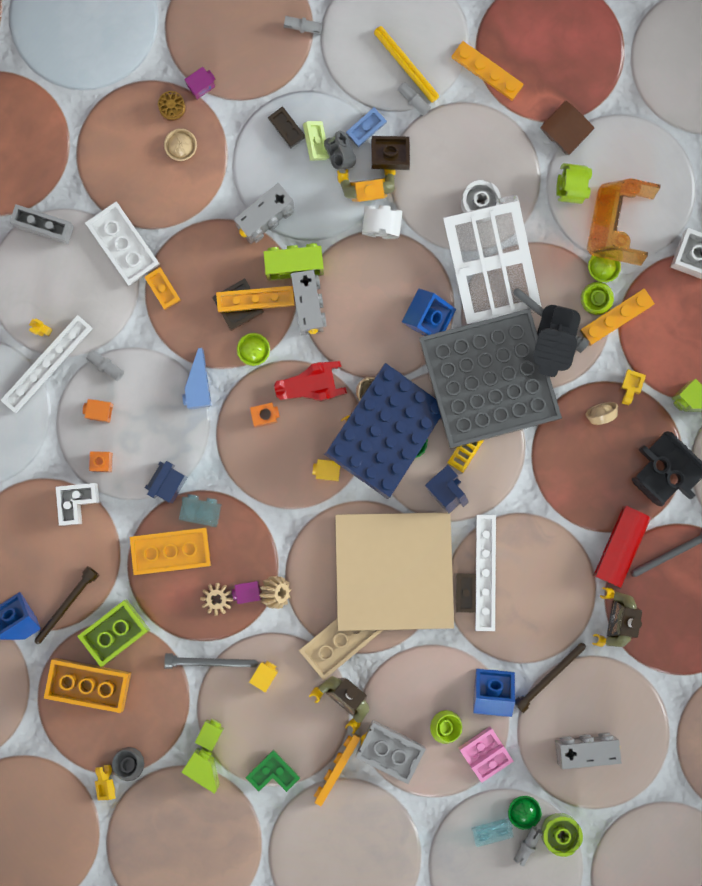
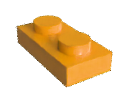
(162, 288)

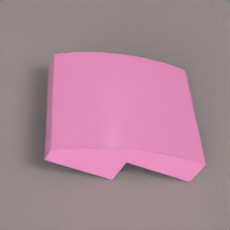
(485, 754)

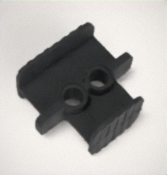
(556, 339)
(676, 461)

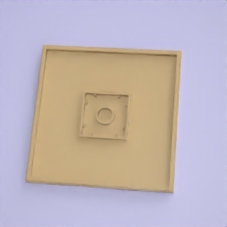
(394, 571)

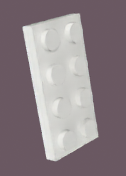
(122, 243)

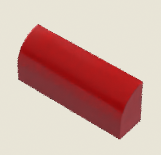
(622, 546)

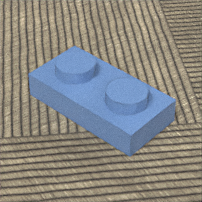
(366, 127)

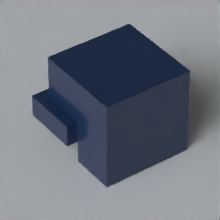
(166, 482)
(446, 491)

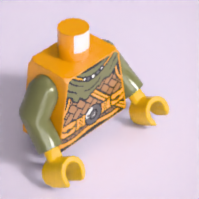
(367, 189)

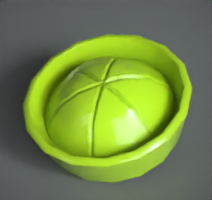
(603, 269)
(597, 298)
(253, 349)
(446, 727)

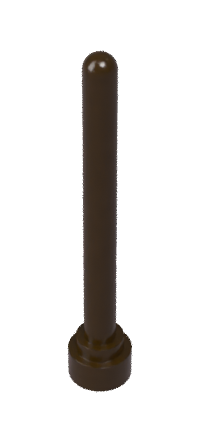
(88, 576)
(523, 702)

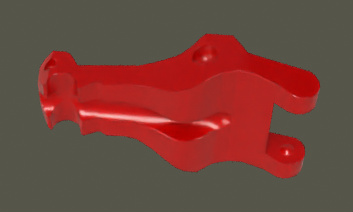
(313, 383)

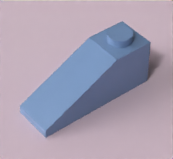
(197, 386)

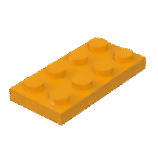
(170, 551)

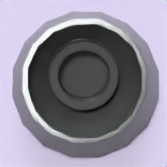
(128, 764)

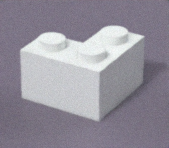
(70, 501)

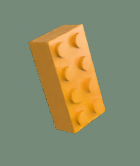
(87, 685)

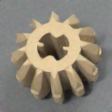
(275, 592)
(217, 606)

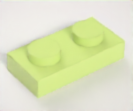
(315, 140)

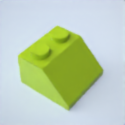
(689, 397)
(203, 769)

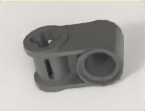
(340, 151)

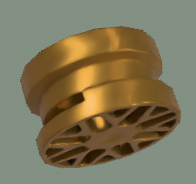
(171, 106)

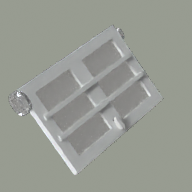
(491, 260)

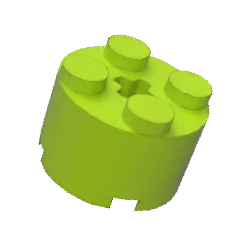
(573, 183)
(570, 840)

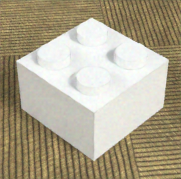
(689, 254)

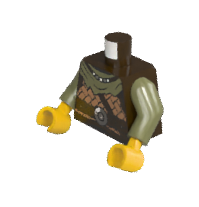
(623, 621)
(347, 696)

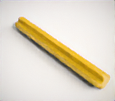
(406, 64)

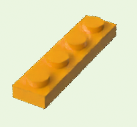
(487, 70)
(255, 299)
(617, 316)
(332, 775)

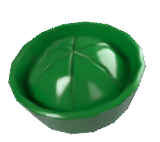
(524, 812)

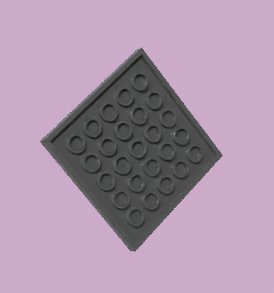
(489, 379)

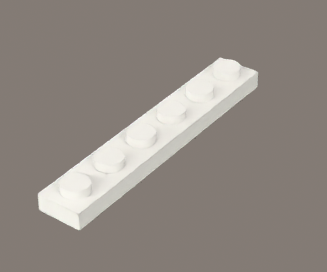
(46, 364)
(485, 572)

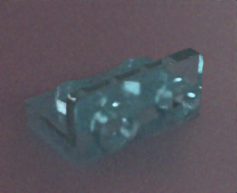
(200, 511)
(492, 832)

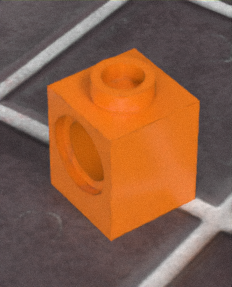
(98, 410)
(255, 413)
(100, 461)

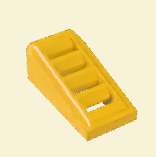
(471, 454)

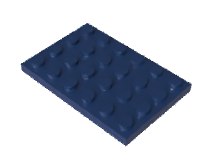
(385, 431)

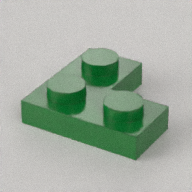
(273, 767)

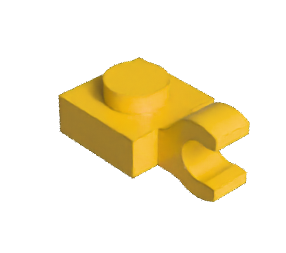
(39, 328)
(632, 384)
(104, 786)

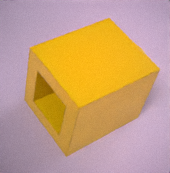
(326, 470)
(264, 675)

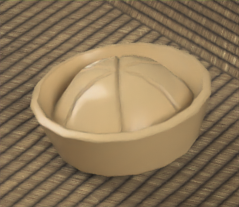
(180, 144)
(602, 413)

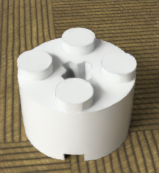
(482, 190)
(382, 222)

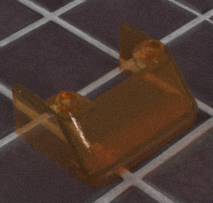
(603, 235)

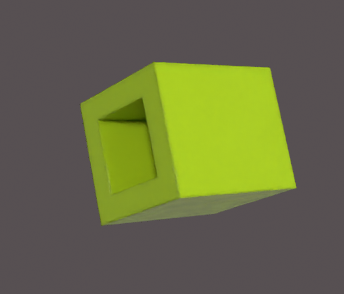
(209, 734)

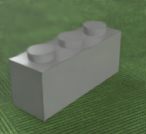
(41, 224)

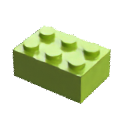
(283, 262)
(113, 633)

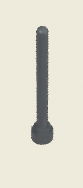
(582, 342)
(667, 556)
(172, 661)

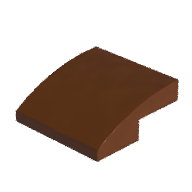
(567, 127)

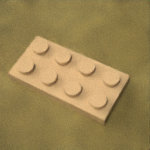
(334, 647)

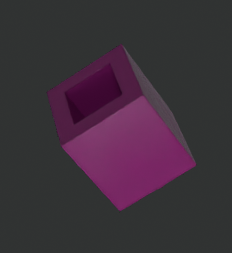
(200, 82)
(246, 592)

